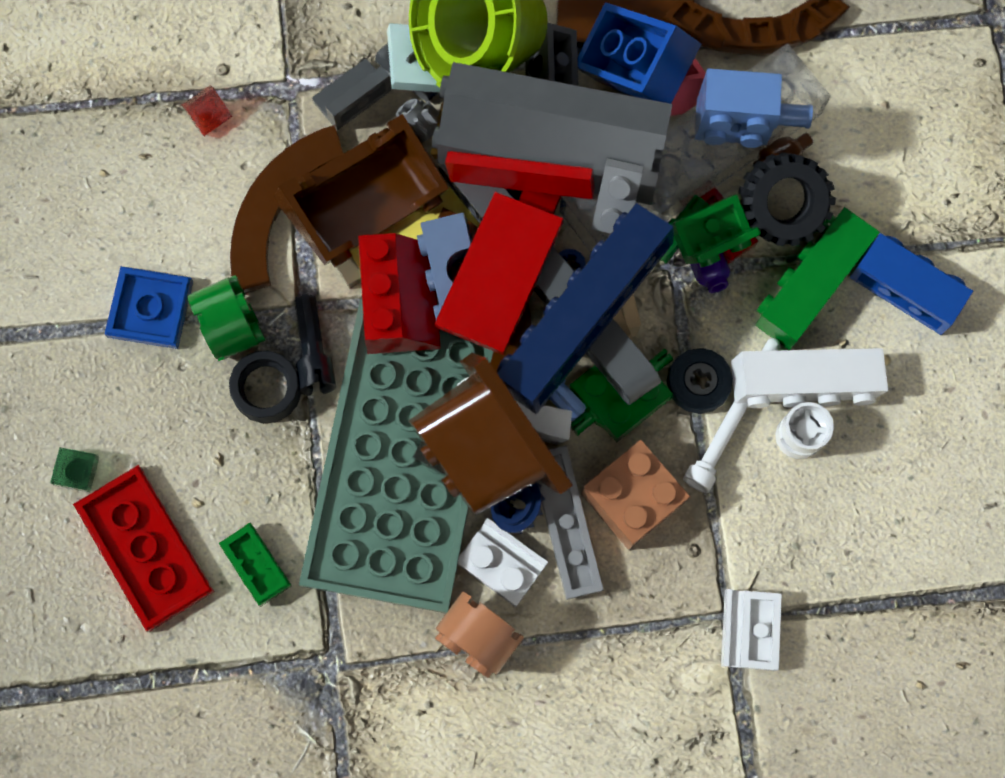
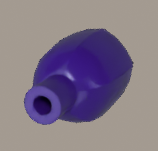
(713, 276)

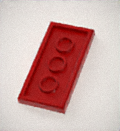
(499, 273)
(143, 548)

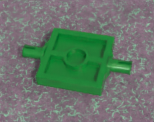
(607, 407)

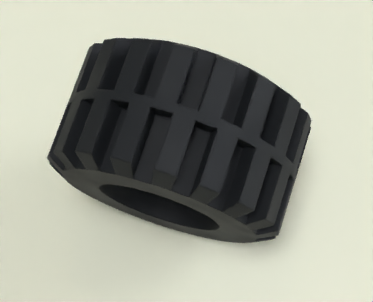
(816, 198)

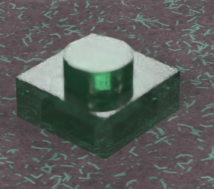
(74, 470)

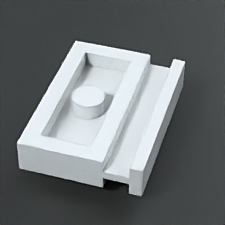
(501, 562)
(751, 630)

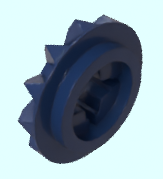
(516, 520)

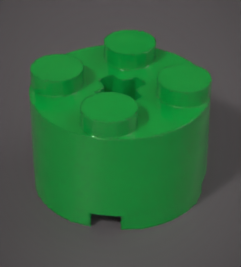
(226, 318)

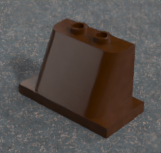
(485, 441)

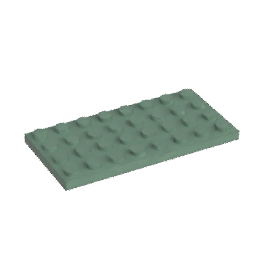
(380, 517)

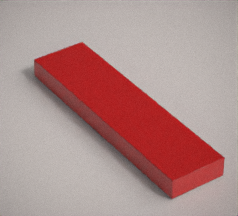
(520, 174)

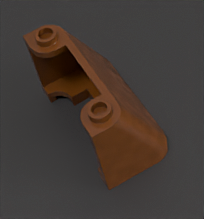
(362, 192)

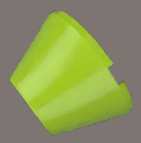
(475, 33)

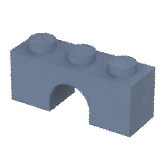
(444, 243)

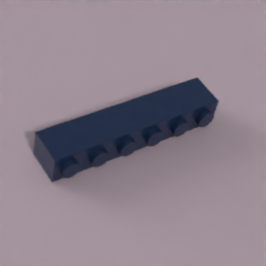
(585, 307)

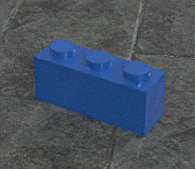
(911, 283)

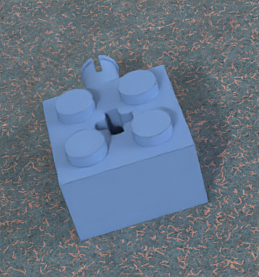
(744, 108)

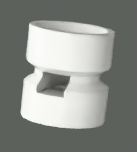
(804, 430)

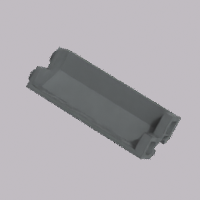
(550, 123)

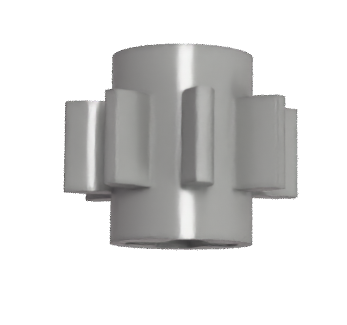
(420, 117)

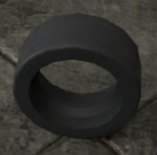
(242, 371)

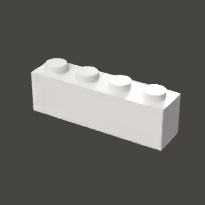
(809, 376)

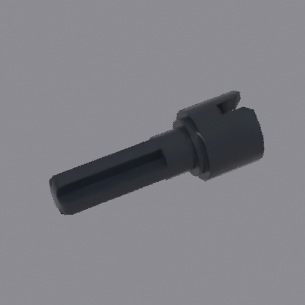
(314, 364)

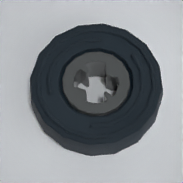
(707, 364)

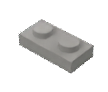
(616, 193)

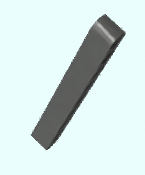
(613, 350)

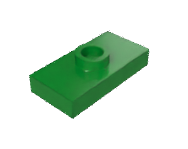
(255, 564)

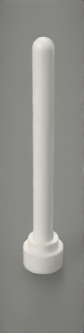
(702, 473)

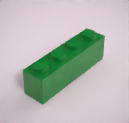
(816, 278)

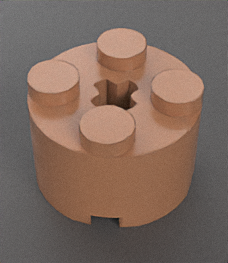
(479, 634)

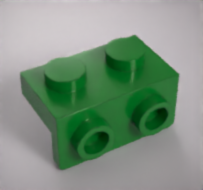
(713, 231)

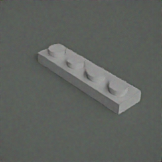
(570, 534)

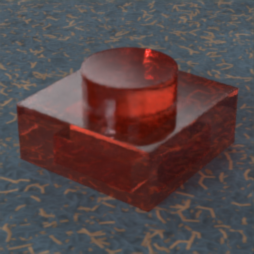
(206, 110)

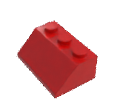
(396, 295)

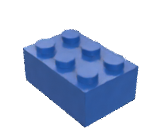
(637, 54)

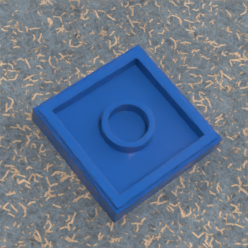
(149, 307)

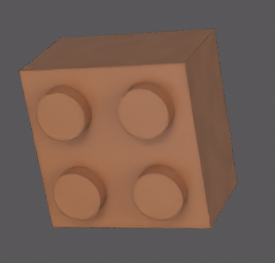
(634, 494)

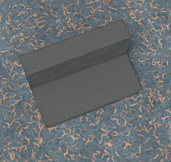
(353, 93)

